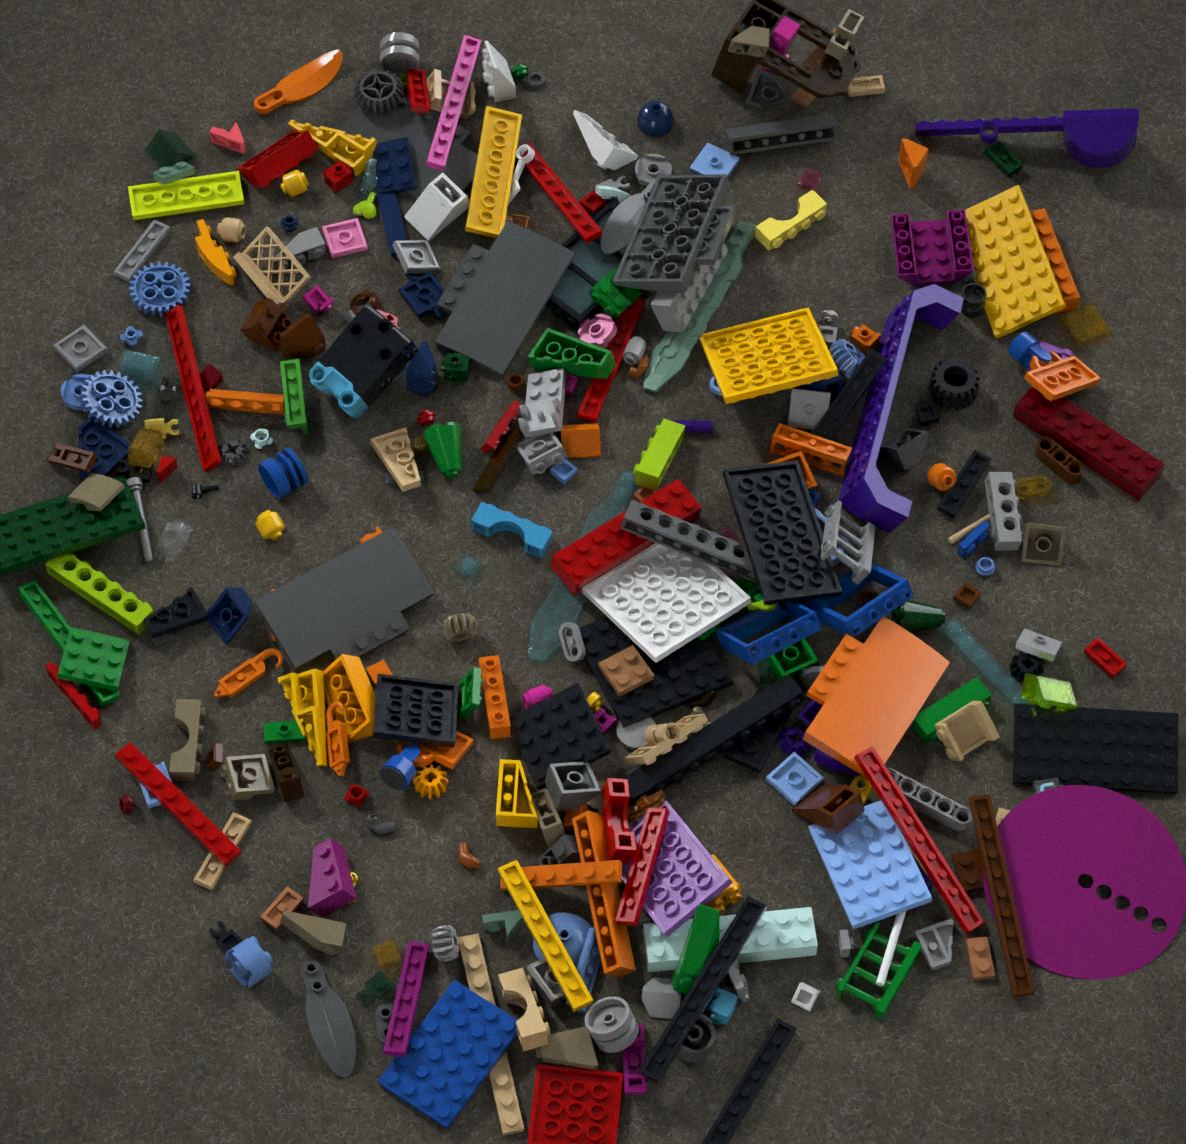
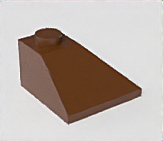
(302, 339)

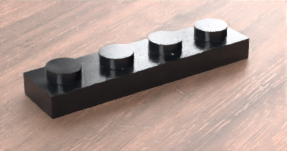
(964, 484)

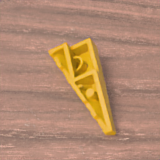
(340, 146)
(307, 699)

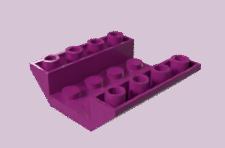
(932, 250)

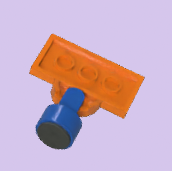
(1049, 372)
(401, 769)

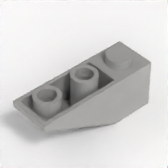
(304, 247)

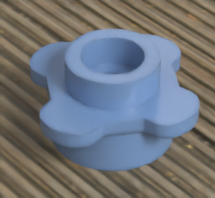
(131, 340)

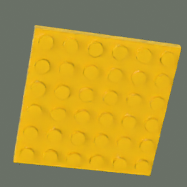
(768, 355)

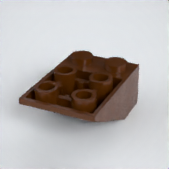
(831, 807)

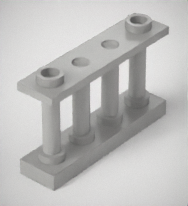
(863, 542)

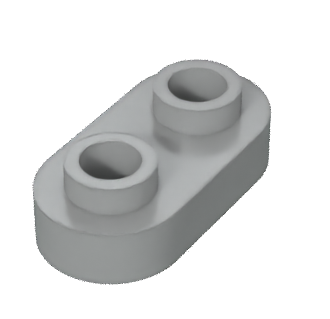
(571, 643)

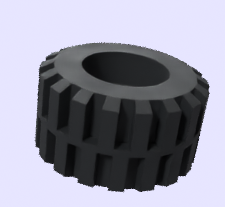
(950, 395)

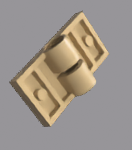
(663, 736)

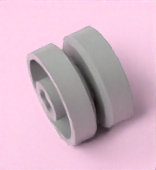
(398, 53)
(611, 1024)

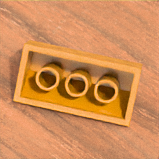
(349, 684)

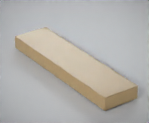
(212, 868)

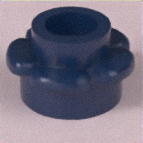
(289, 227)

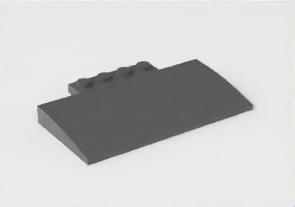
(420, 132)
(676, 232)
(500, 296)
(346, 602)

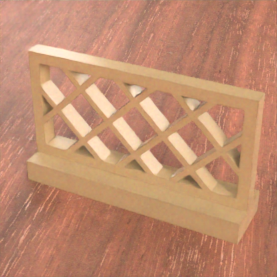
(264, 281)

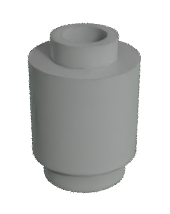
(634, 350)

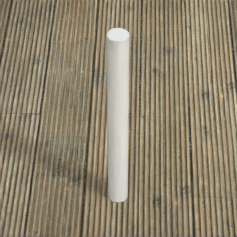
(890, 949)

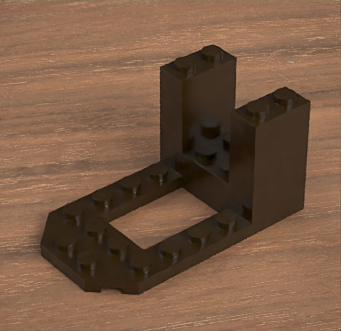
(829, 78)

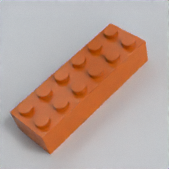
(1056, 260)

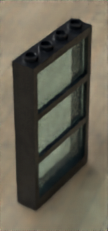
(586, 269)

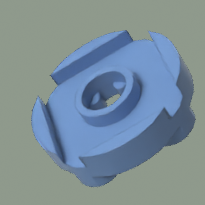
(69, 389)

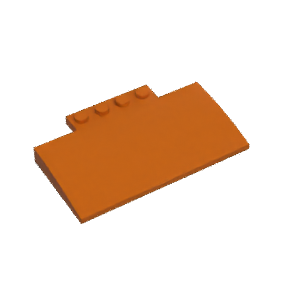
(872, 692)

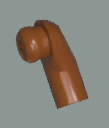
(642, 367)
(467, 859)

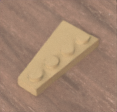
(398, 458)

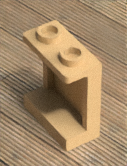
(437, 93)
(966, 730)

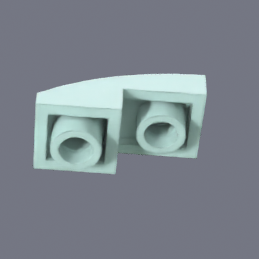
(607, 192)

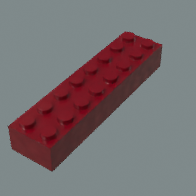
(1090, 442)

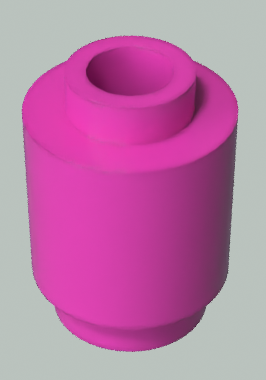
(536, 695)

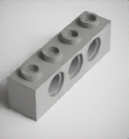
(1003, 538)

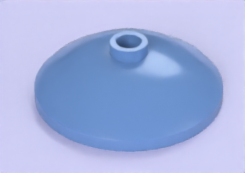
(574, 927)

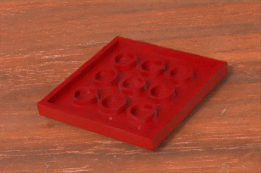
(575, 1106)

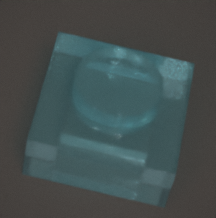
(468, 566)

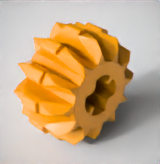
(425, 787)

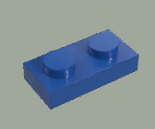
(970, 543)

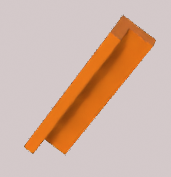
(245, 401)
(811, 446)

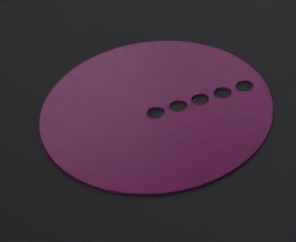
(1118, 844)

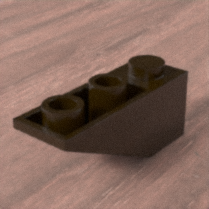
(286, 773)

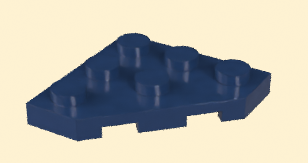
(105, 444)

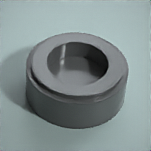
(535, 80)

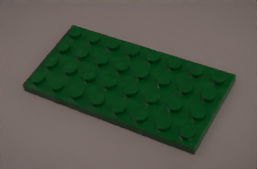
(61, 527)

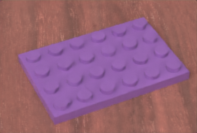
(681, 875)

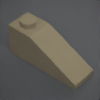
(547, 817)
(319, 932)

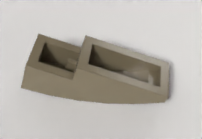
(844, 34)

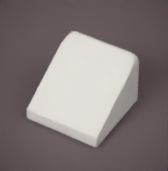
(805, 996)

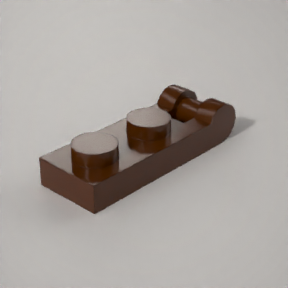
(72, 457)

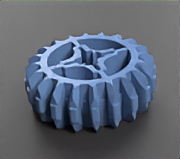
(846, 356)

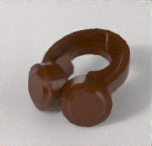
(373, 301)

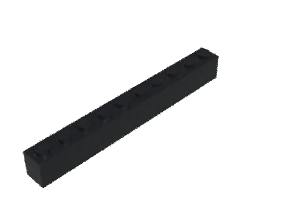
(715, 738)

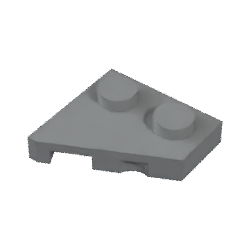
(936, 943)

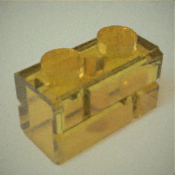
(145, 448)

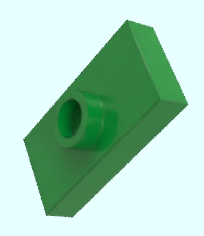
(282, 732)

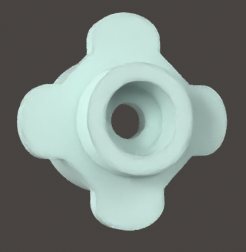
(261, 433)

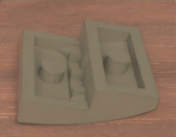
(96, 492)

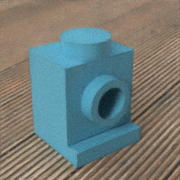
(722, 1006)

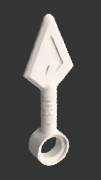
(515, 188)

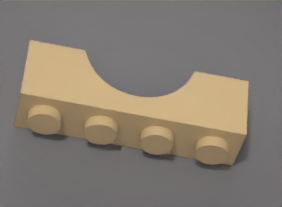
(517, 991)

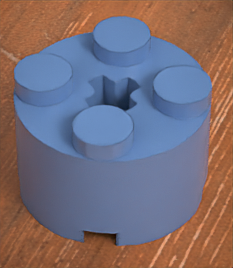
(249, 962)

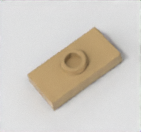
(866, 86)

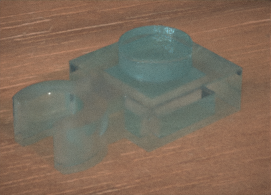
(369, 178)

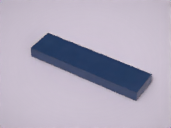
(391, 219)

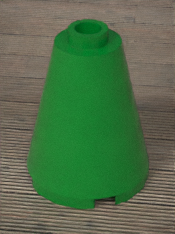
(445, 447)

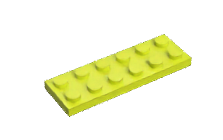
(186, 195)

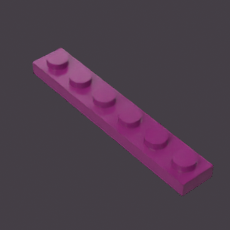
(406, 999)

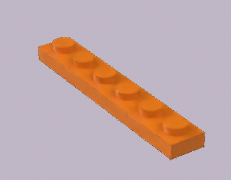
(572, 874)

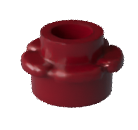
(127, 804)

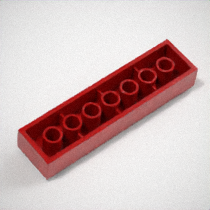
(611, 546)

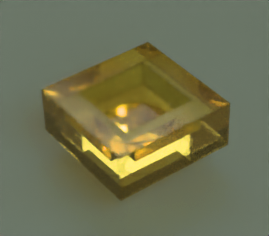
(386, 954)

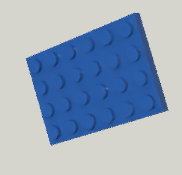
(450, 1054)

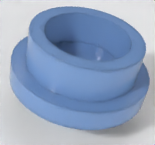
(985, 566)

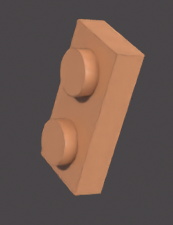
(287, 901)
(980, 958)

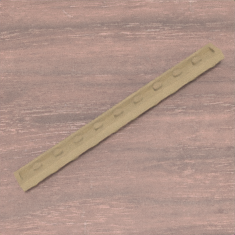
(500, 1076)

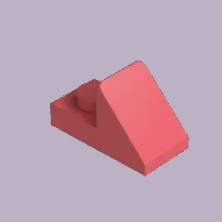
(231, 140)

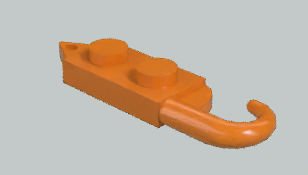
(246, 674)
(337, 740)

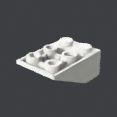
(497, 75)
(437, 207)

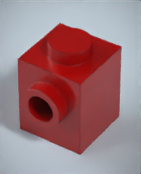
(338, 176)

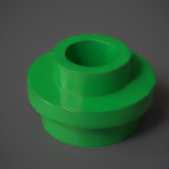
(519, 71)

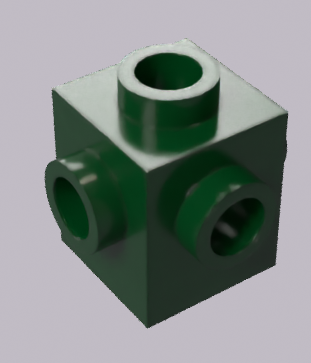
(456, 367)

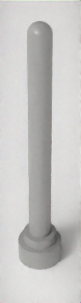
(135, 485)

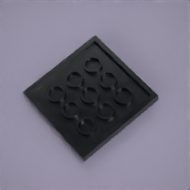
(415, 710)
(558, 732)

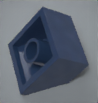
(422, 372)

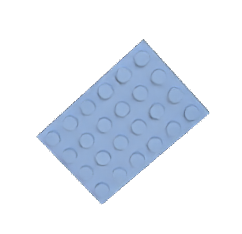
(871, 867)

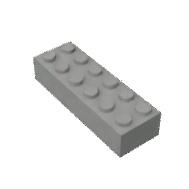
(677, 308)

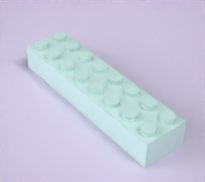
(776, 936)

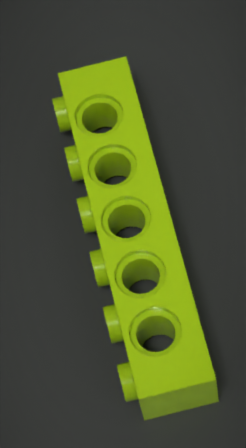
(104, 600)

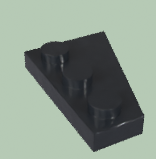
(182, 613)

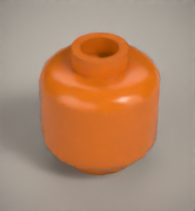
(941, 477)

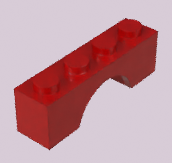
(615, 804)

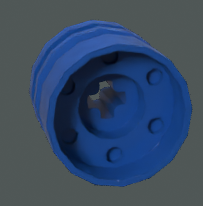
(283, 473)

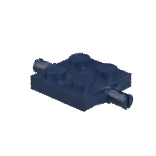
(423, 294)

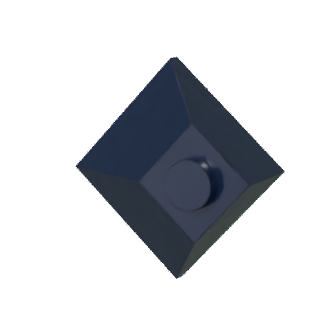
(230, 612)

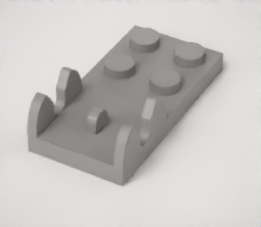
(543, 403)

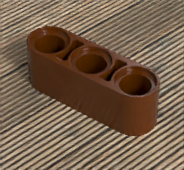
(1056, 452)

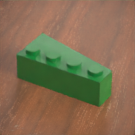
(577, 357)

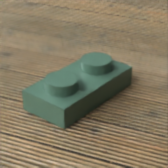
(173, 173)

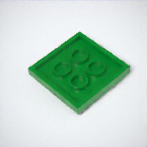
(93, 659)

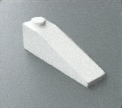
(602, 144)

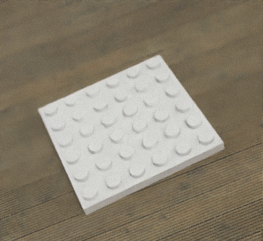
(665, 599)

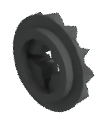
(229, 458)

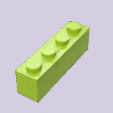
(659, 454)

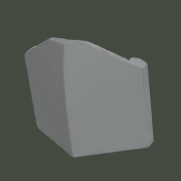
(660, 998)

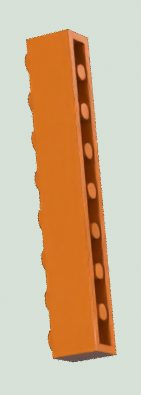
(604, 898)

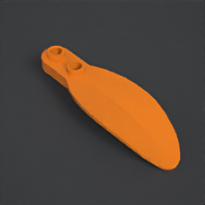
(301, 83)

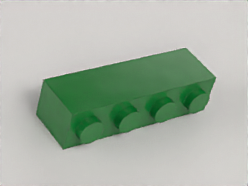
(924, 721)

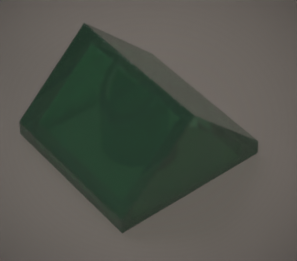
(168, 149)

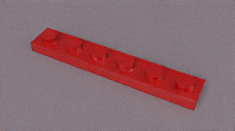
(642, 866)

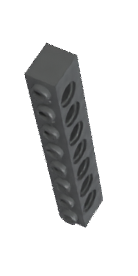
(688, 539)

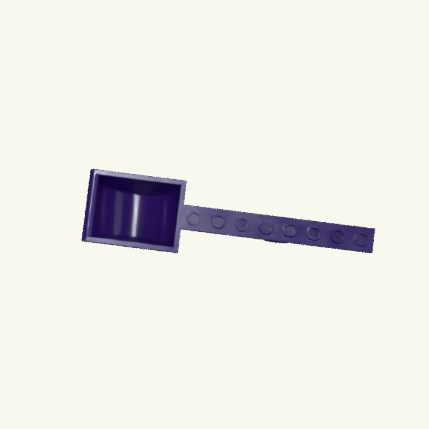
(1090, 136)

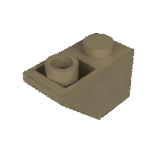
(751, 41)

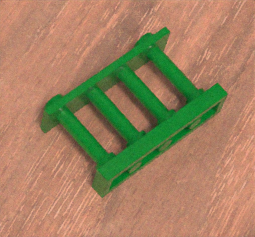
(890, 988)

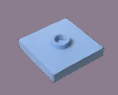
(714, 161)
(794, 779)

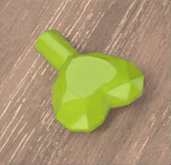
(366, 208)
(760, 606)

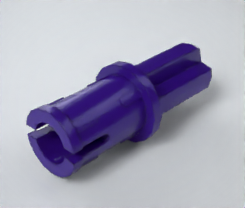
(696, 426)

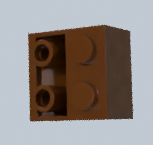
(266, 324)

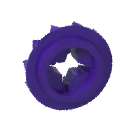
(786, 742)

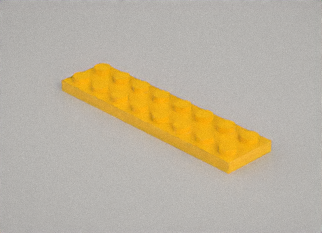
(493, 172)

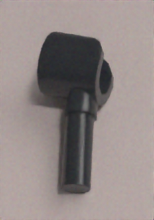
(197, 490)

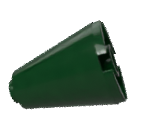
(917, 616)

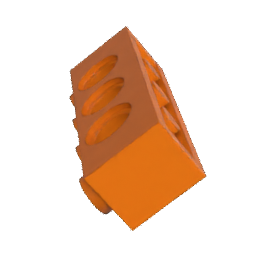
(494, 697)

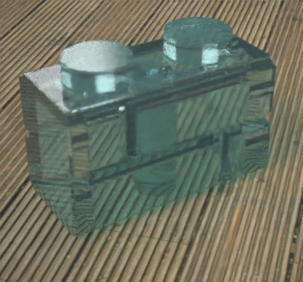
(140, 366)

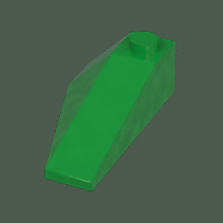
(698, 947)

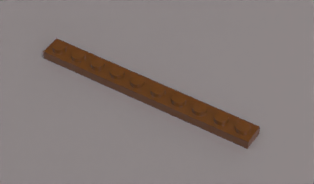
(1001, 896)

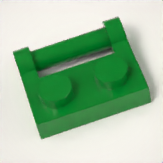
(470, 693)

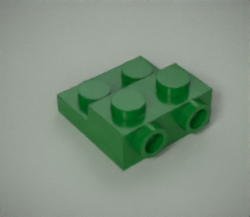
(611, 297)

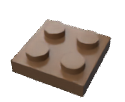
(626, 670)

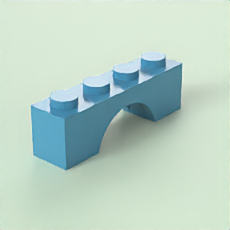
(490, 520)

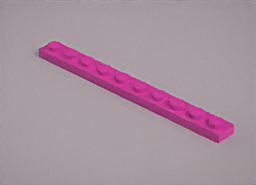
(453, 103)

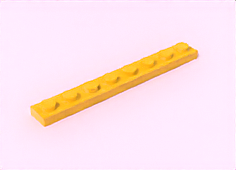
(545, 935)

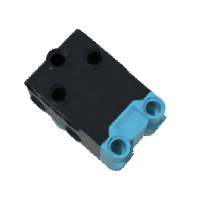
(363, 361)

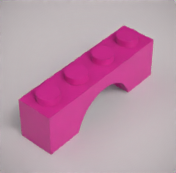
(783, 37)

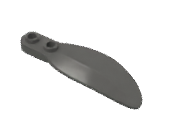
(624, 221)
(329, 1022)

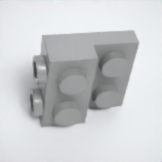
(541, 452)

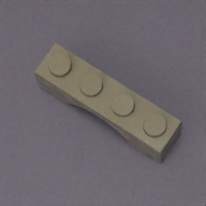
(185, 763)

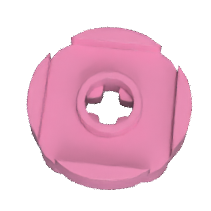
(601, 338)

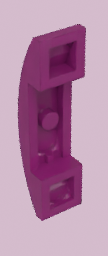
(632, 1062)

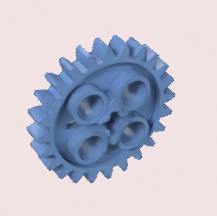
(155, 292)
(111, 398)

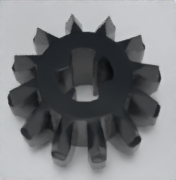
(1023, 660)

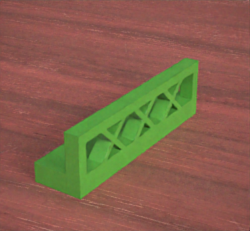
(294, 395)

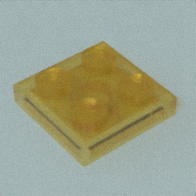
(1085, 325)

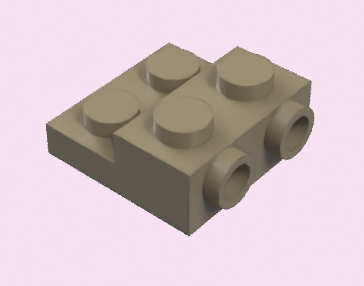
(246, 776)

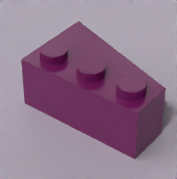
(330, 879)

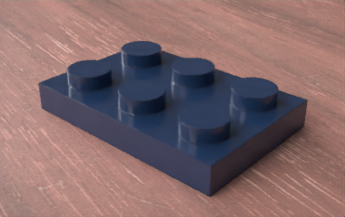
(394, 166)

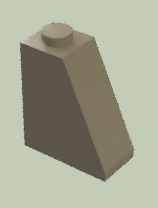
(569, 1049)

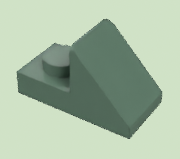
(509, 920)

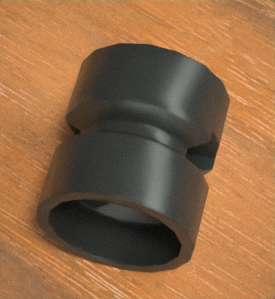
(974, 300)

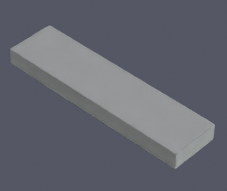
(141, 250)

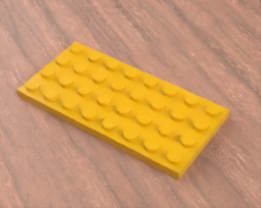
(1011, 263)

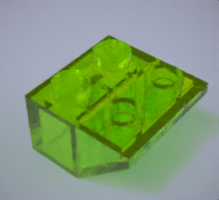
(1048, 692)

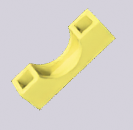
(774, 232)

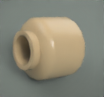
(231, 230)

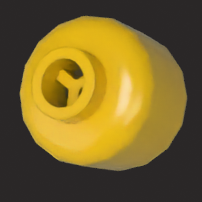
(294, 183)
(270, 525)

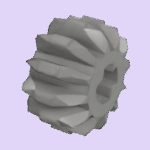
(445, 943)

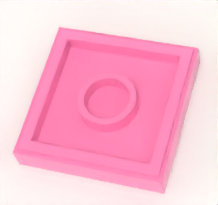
(344, 238)

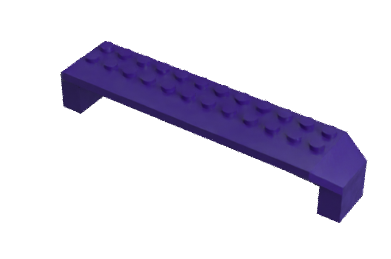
(863, 487)

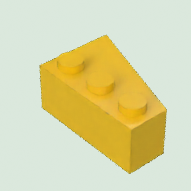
(513, 797)

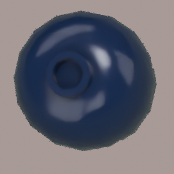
(655, 119)

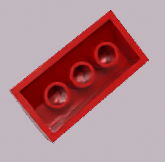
(278, 158)

